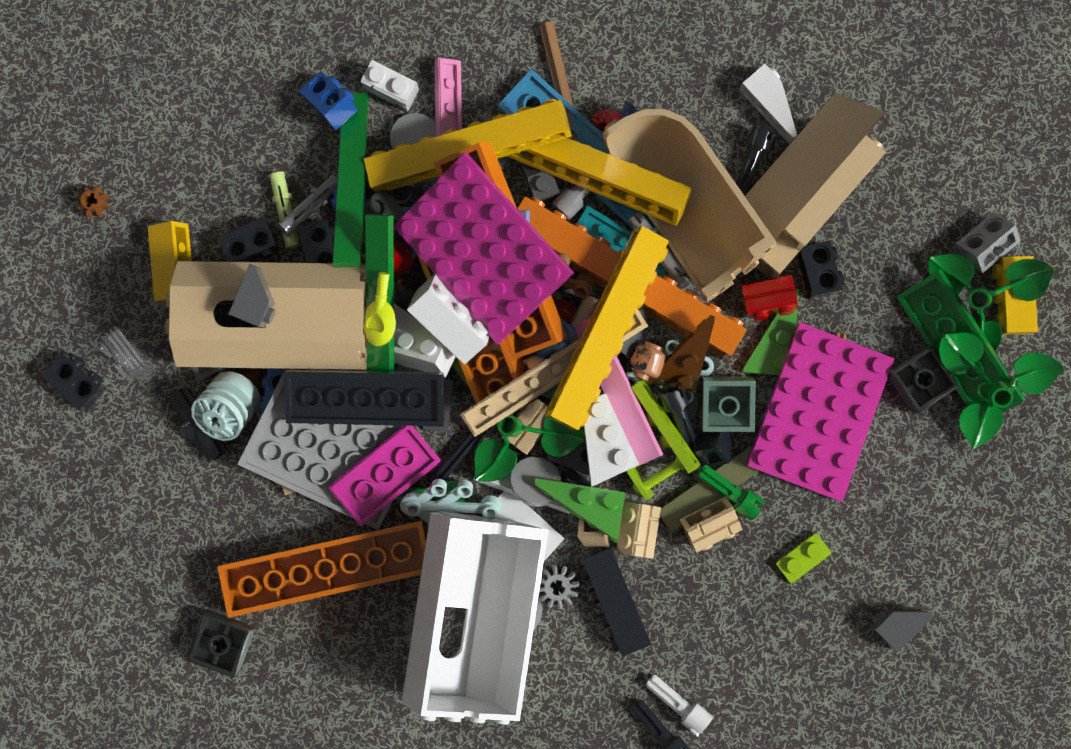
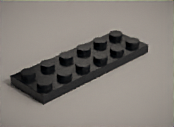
(364, 397)

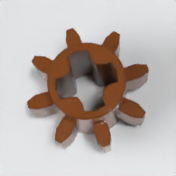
(94, 195)

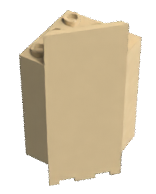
(814, 177)

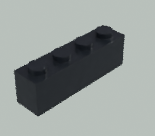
(616, 602)

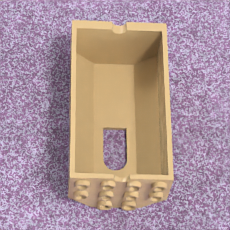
(313, 325)

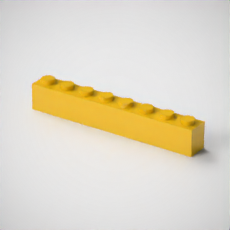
(506, 133)
(610, 178)
(606, 328)

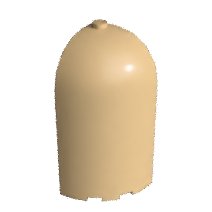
(719, 227)

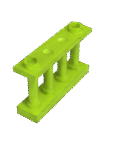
(670, 438)

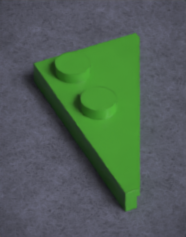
(773, 346)
(596, 506)

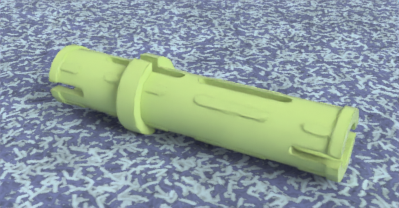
(278, 181)

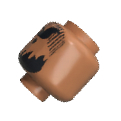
(647, 361)

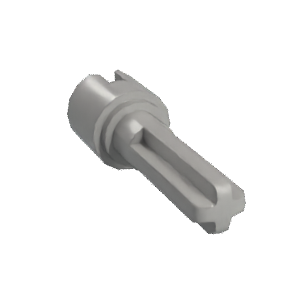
(570, 201)

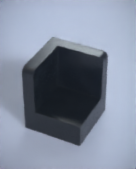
(714, 448)

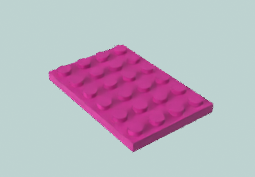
(482, 248)
(820, 412)

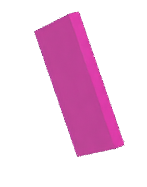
(384, 474)

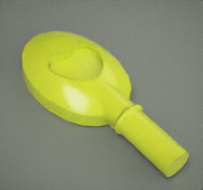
(379, 316)

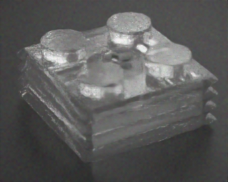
(129, 355)

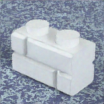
(389, 85)

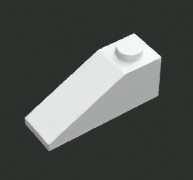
(768, 96)

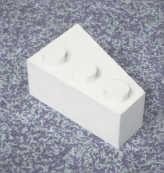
(448, 319)
(417, 346)
(606, 443)

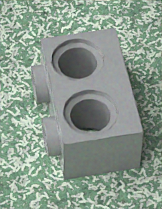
(989, 241)

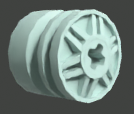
(226, 406)

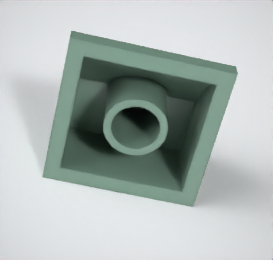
(728, 403)

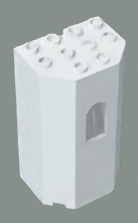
(496, 576)

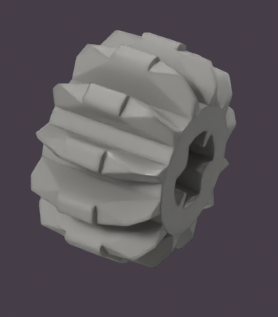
(565, 583)

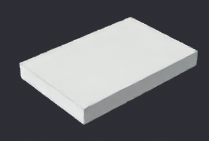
(515, 510)

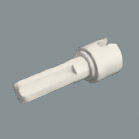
(692, 716)

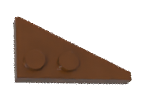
(687, 358)

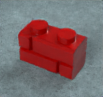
(770, 297)

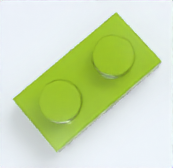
(803, 558)

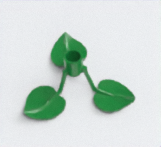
(1026, 276)
(980, 422)
(496, 461)

